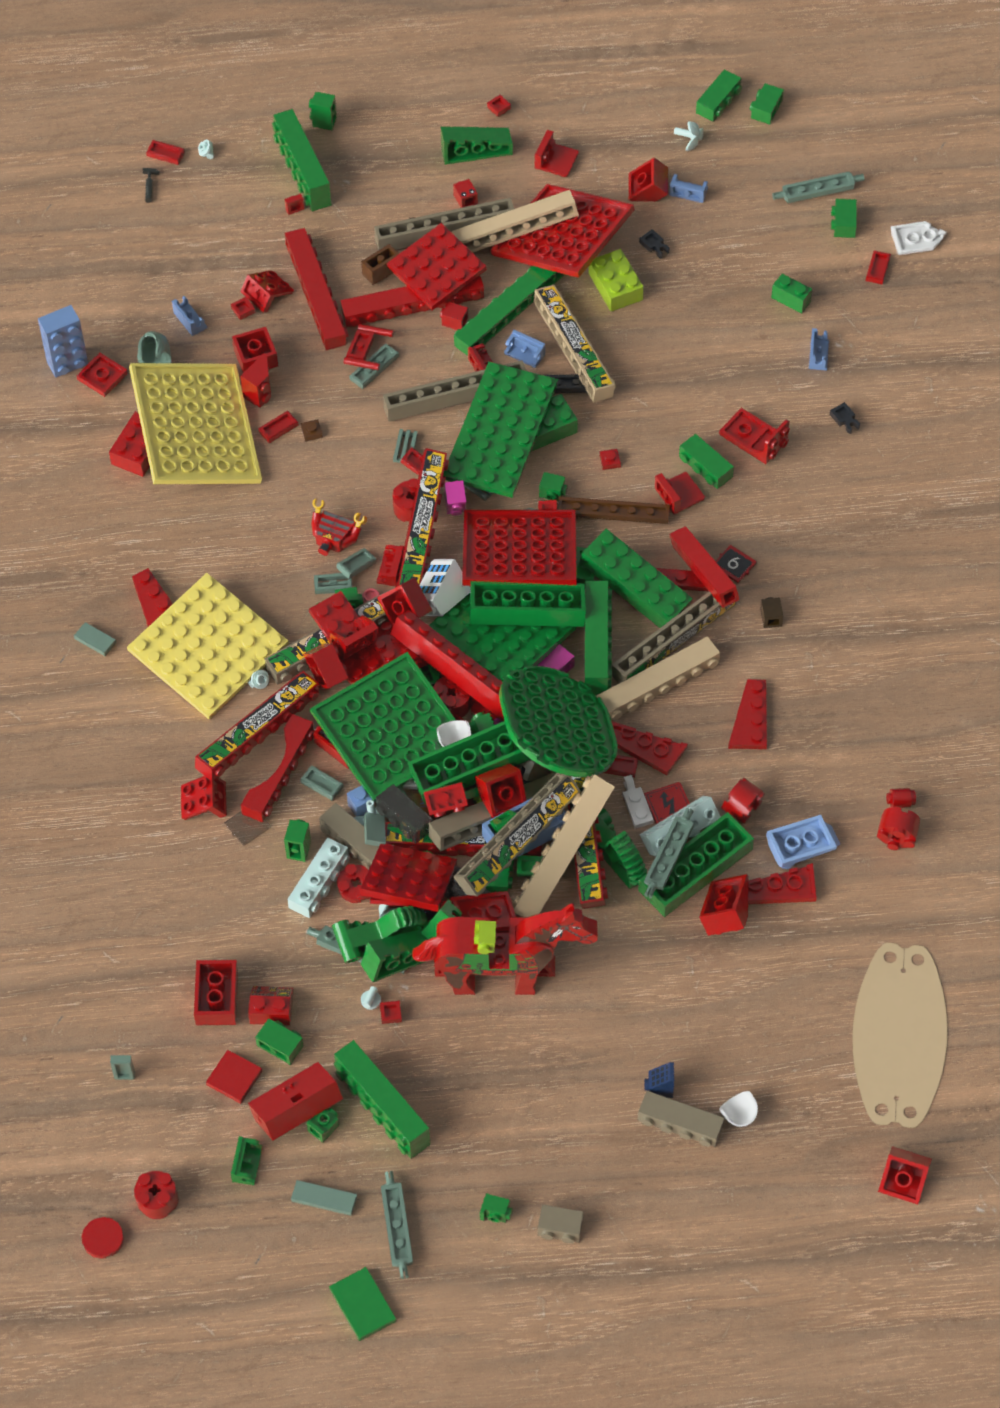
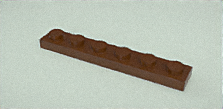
(616, 510)

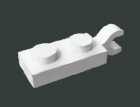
(636, 804)

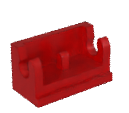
(478, 358)
(390, 565)

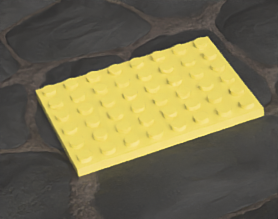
(195, 423)

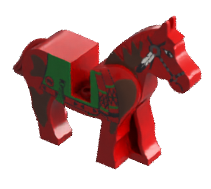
(521, 952)

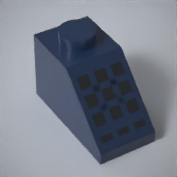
(661, 1080)

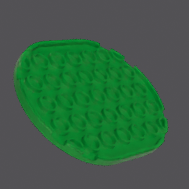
(558, 721)

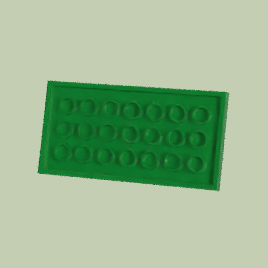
(500, 429)

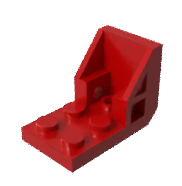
(343, 625)
(495, 906)

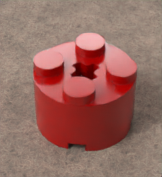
(403, 499)
(453, 697)
(742, 800)
(898, 828)
(156, 1183)

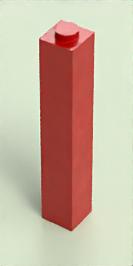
(704, 567)

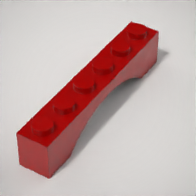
(261, 798)

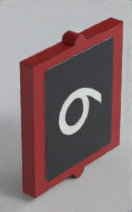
(735, 563)

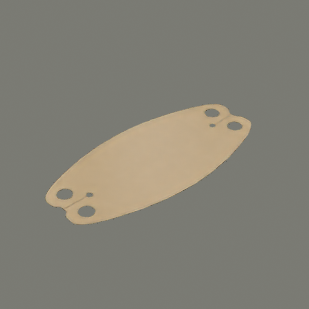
(899, 1035)

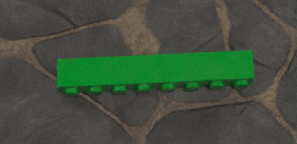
(504, 308)

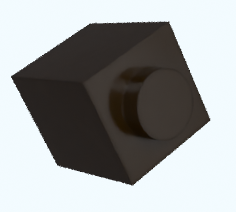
(771, 612)

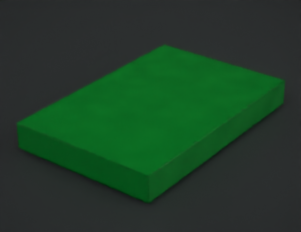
(362, 1303)

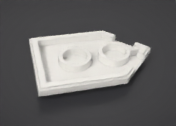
(916, 237)

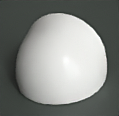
(453, 731)
(740, 1109)

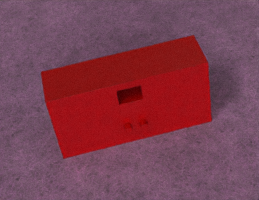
(295, 1101)

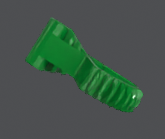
(620, 852)
(355, 936)

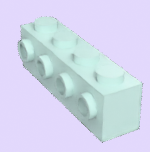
(704, 815)
(318, 878)

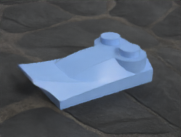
(801, 841)

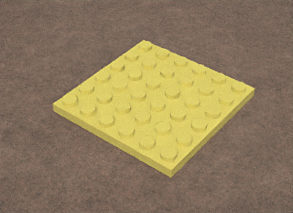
(207, 645)

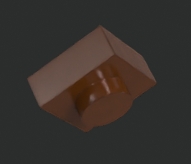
(311, 430)

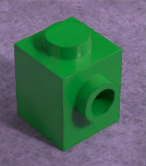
(552, 486)

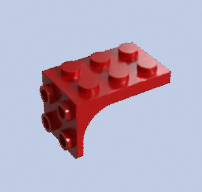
(755, 435)

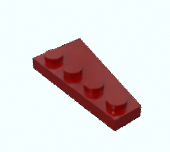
(151, 595)
(751, 719)
(651, 750)
(787, 887)

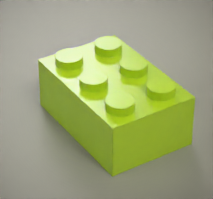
(616, 280)

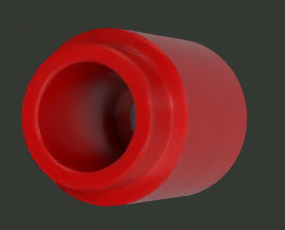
(901, 797)

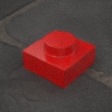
(499, 105)
(294, 204)
(242, 308)
(610, 459)
(547, 504)
(390, 1012)

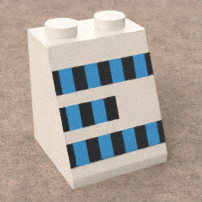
(443, 586)

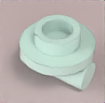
(206, 149)
(259, 679)
(371, 998)

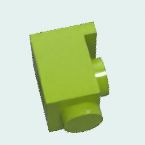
(485, 936)

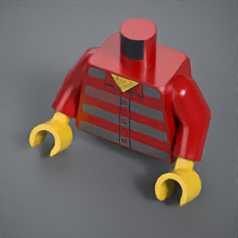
(334, 531)

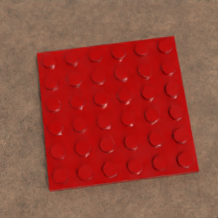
(572, 243)
(519, 546)

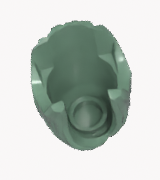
(154, 348)

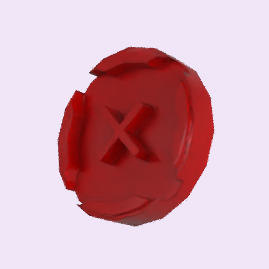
(102, 1237)

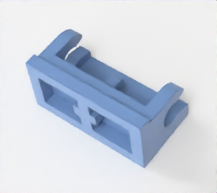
(688, 190)
(188, 316)
(525, 348)
(818, 350)

